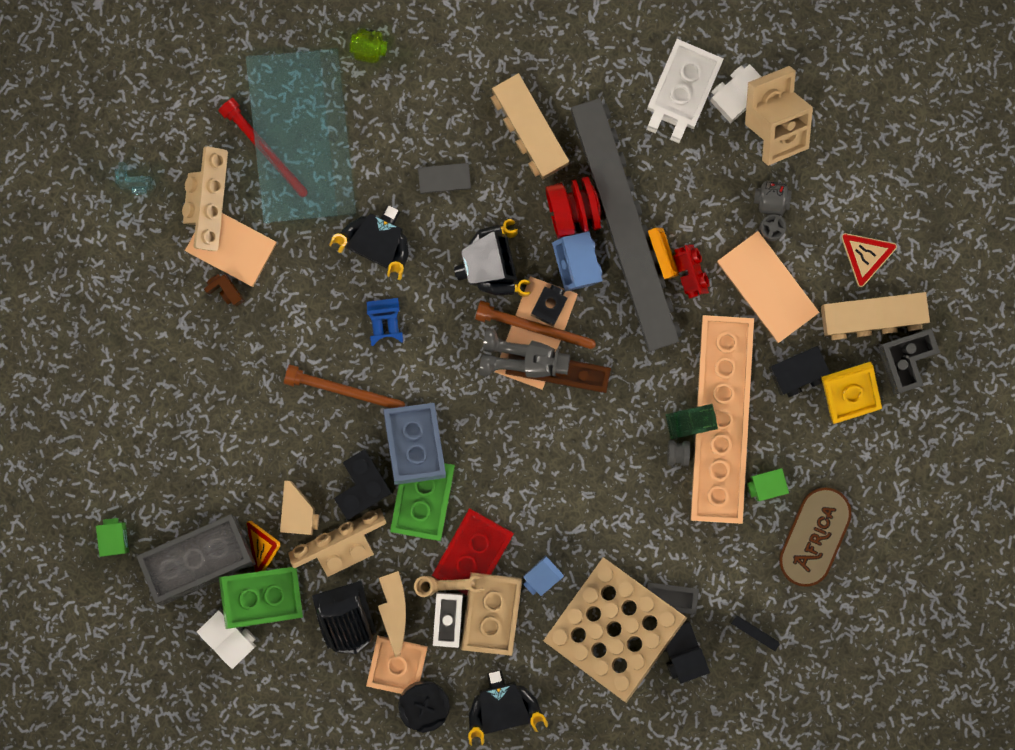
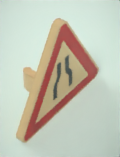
(866, 255)

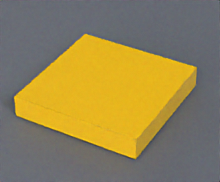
(851, 392)

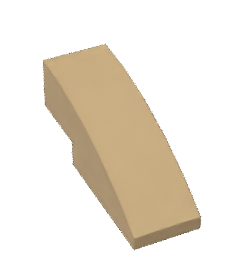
(394, 611)

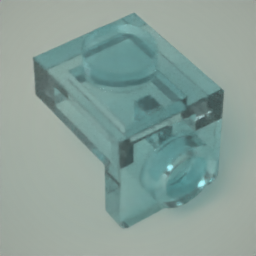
(137, 185)

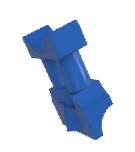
(380, 310)

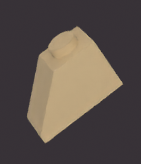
(297, 512)

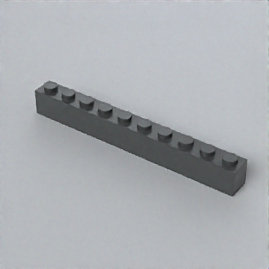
(624, 224)

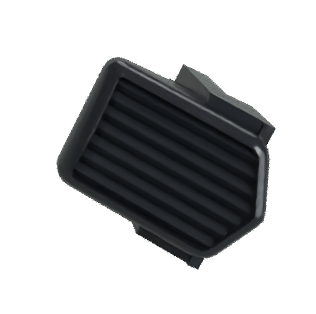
(345, 618)

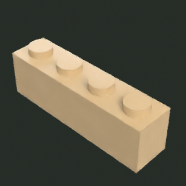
(530, 127)
(875, 314)

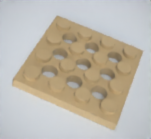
(617, 647)

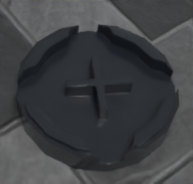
(423, 706)

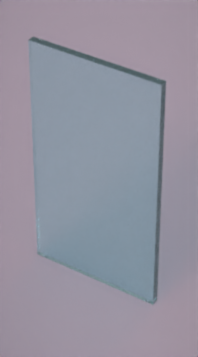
(300, 135)

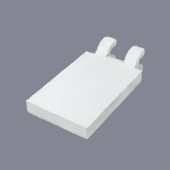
(683, 88)

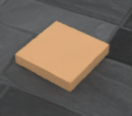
(394, 672)

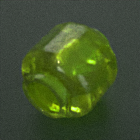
(368, 45)

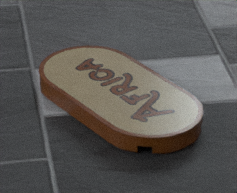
(815, 536)

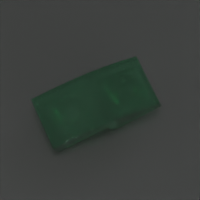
(691, 421)

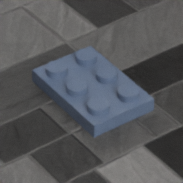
(414, 443)

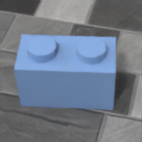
(577, 261)

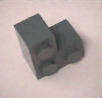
(901, 357)

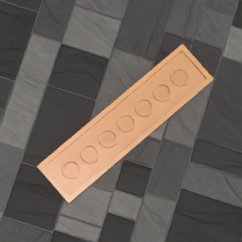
(722, 452)

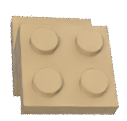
(778, 115)

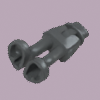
(539, 358)

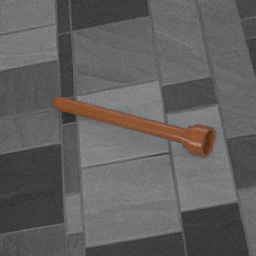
(487, 312)
(295, 377)

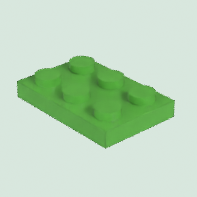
(423, 507)
(260, 597)

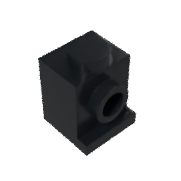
(546, 314)

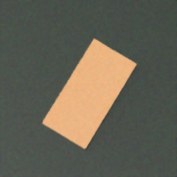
(768, 287)
(522, 336)

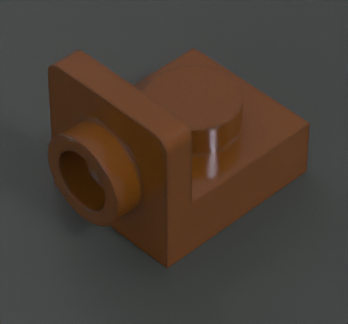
(229, 291)

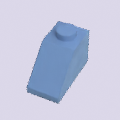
(542, 576)

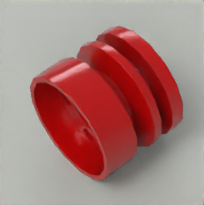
(573, 207)

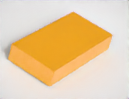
(663, 253)

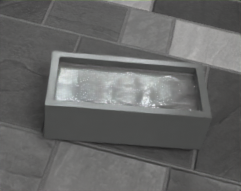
(196, 560)

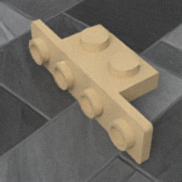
(205, 198)
(341, 546)

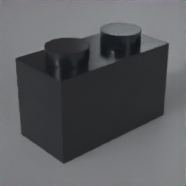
(799, 371)

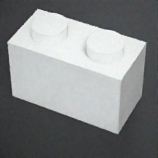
(447, 619)

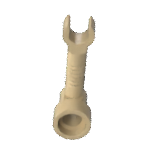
(422, 589)

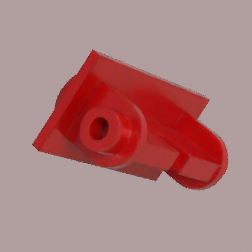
(690, 261)

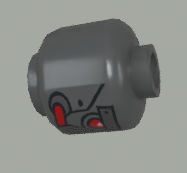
(773, 198)

